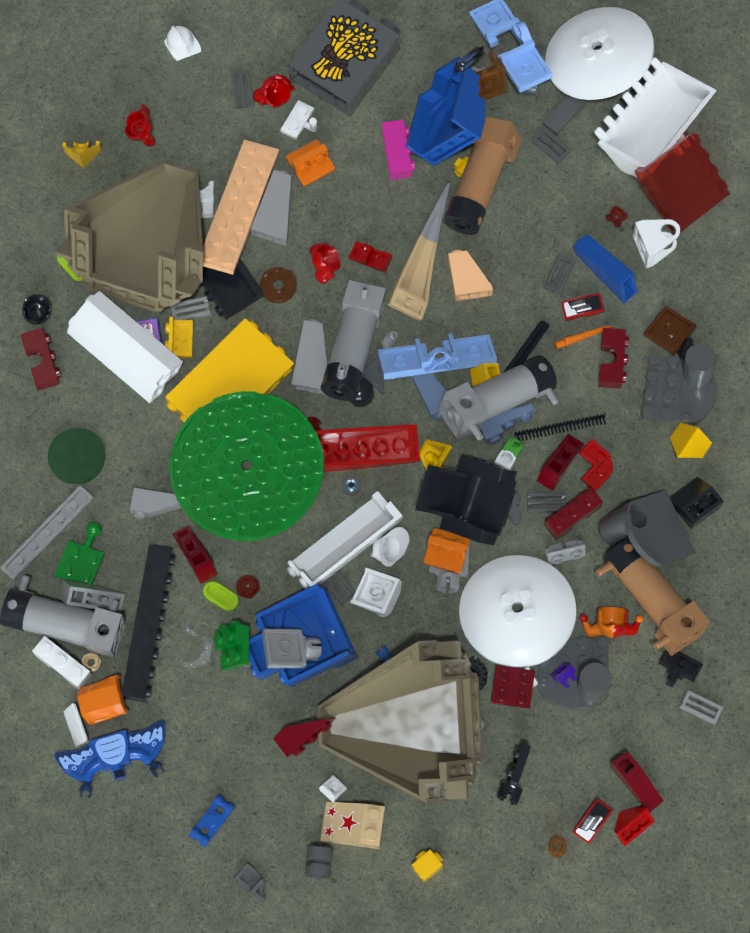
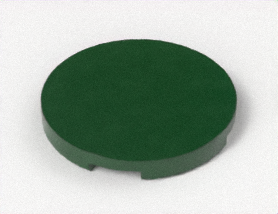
(76, 456)

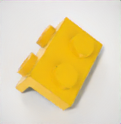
(180, 337)

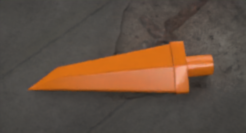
(575, 338)

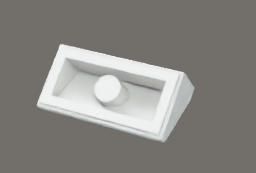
(76, 725)

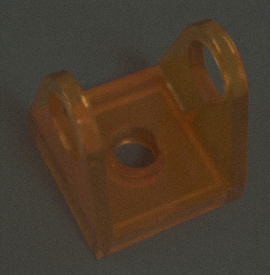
(496, 75)

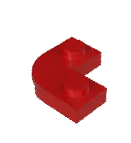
(601, 465)

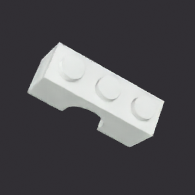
(62, 663)

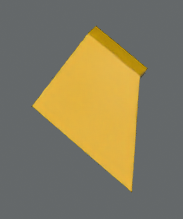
(82, 153)
(689, 441)
(435, 453)

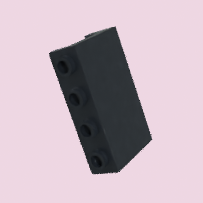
(230, 291)

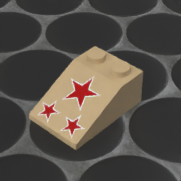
(353, 824)

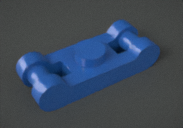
(212, 820)

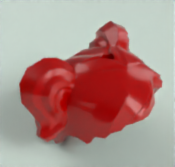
(274, 91)
(140, 120)
(325, 260)

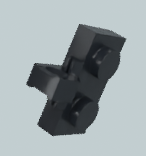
(680, 667)

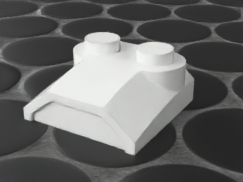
(377, 592)

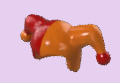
(611, 623)

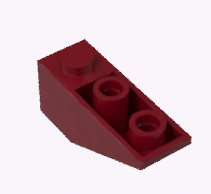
(297, 736)
(636, 781)

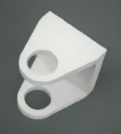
(652, 241)

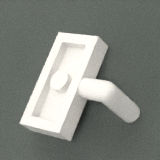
(298, 120)

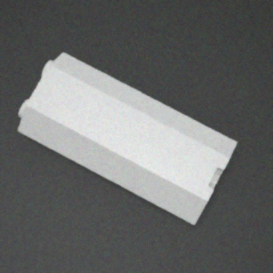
(124, 346)
(344, 541)

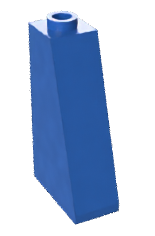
(606, 268)

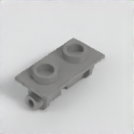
(574, 550)

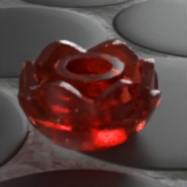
(253, 588)

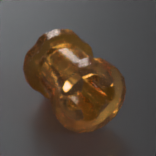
(556, 854)

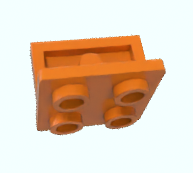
(310, 162)
(446, 550)

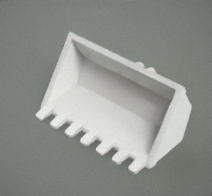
(653, 117)

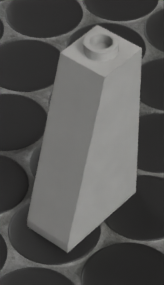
(274, 210)
(310, 358)

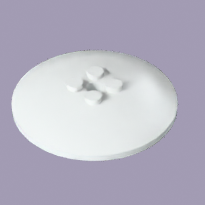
(603, 72)
(510, 636)

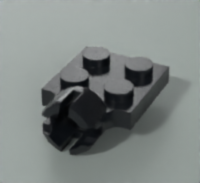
(514, 776)

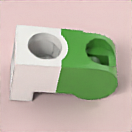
(509, 453)

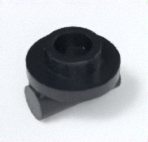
(682, 351)

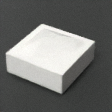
(333, 788)

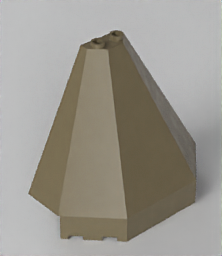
(139, 238)
(412, 722)

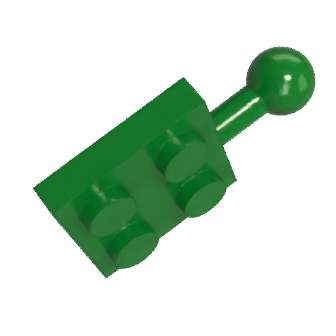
(80, 561)

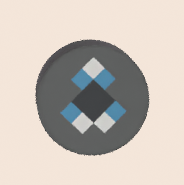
(351, 485)

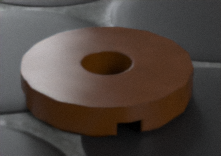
(278, 295)

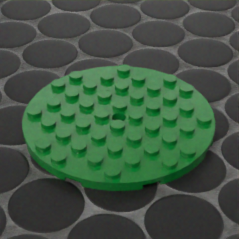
(253, 501)

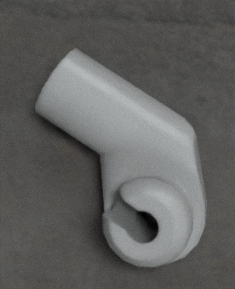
(389, 340)

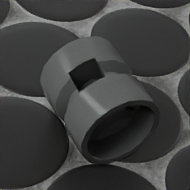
(318, 862)

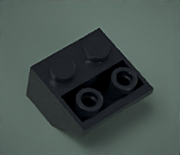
(696, 502)

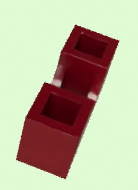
(36, 343)
(612, 374)
(572, 513)

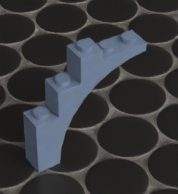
(432, 392)

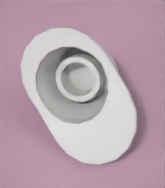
(181, 42)
(391, 546)

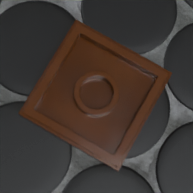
(669, 330)

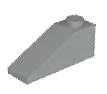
(152, 503)
(89, 596)

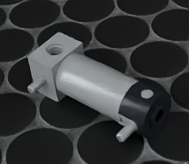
(361, 315)
(468, 407)
(63, 622)

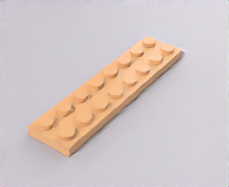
(238, 206)

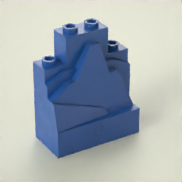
(447, 114)
(316, 617)

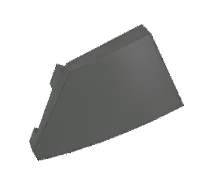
(251, 881)

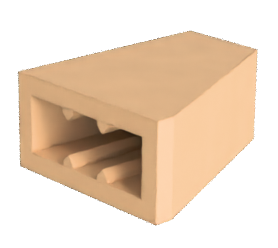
(467, 277)

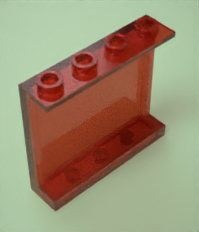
(683, 182)

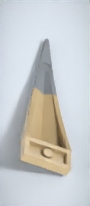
(413, 283)

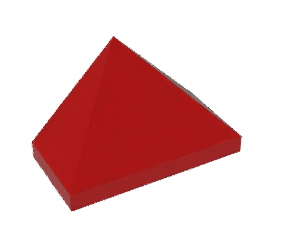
(632, 823)

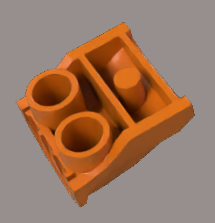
(101, 700)

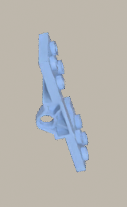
(521, 64)
(411, 361)

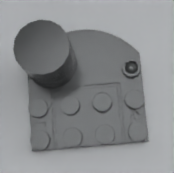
(681, 387)
(651, 528)
(592, 671)

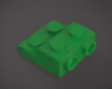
(233, 644)

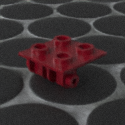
(513, 687)

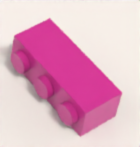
(397, 155)

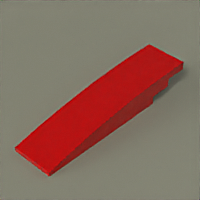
(369, 447)

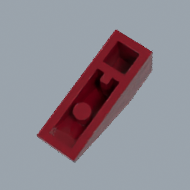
(560, 462)
(194, 554)

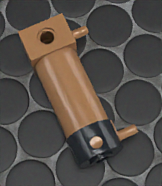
(495, 147)
(676, 621)

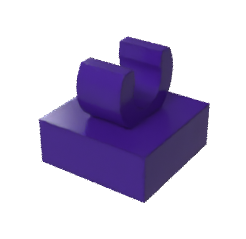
(563, 673)

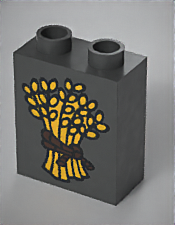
(345, 55)

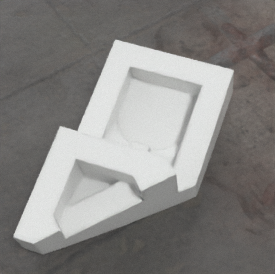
(207, 201)

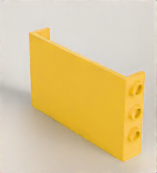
(237, 364)

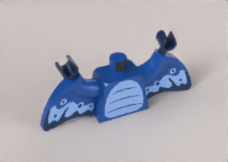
(113, 753)

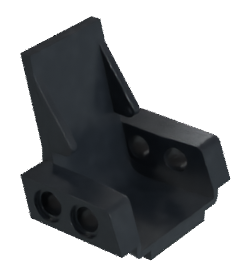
(470, 498)

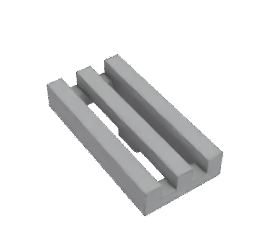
(191, 309)
(699, 714)

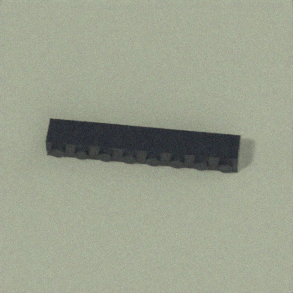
(147, 624)

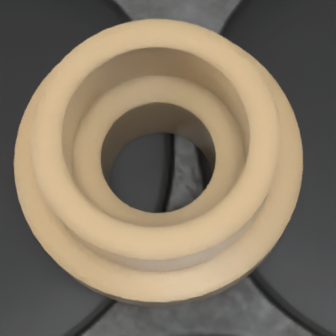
(89, 656)

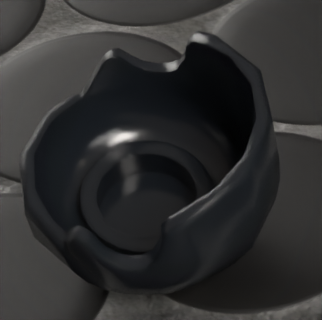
(34, 303)
(365, 394)

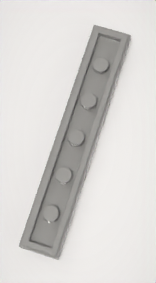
(47, 533)

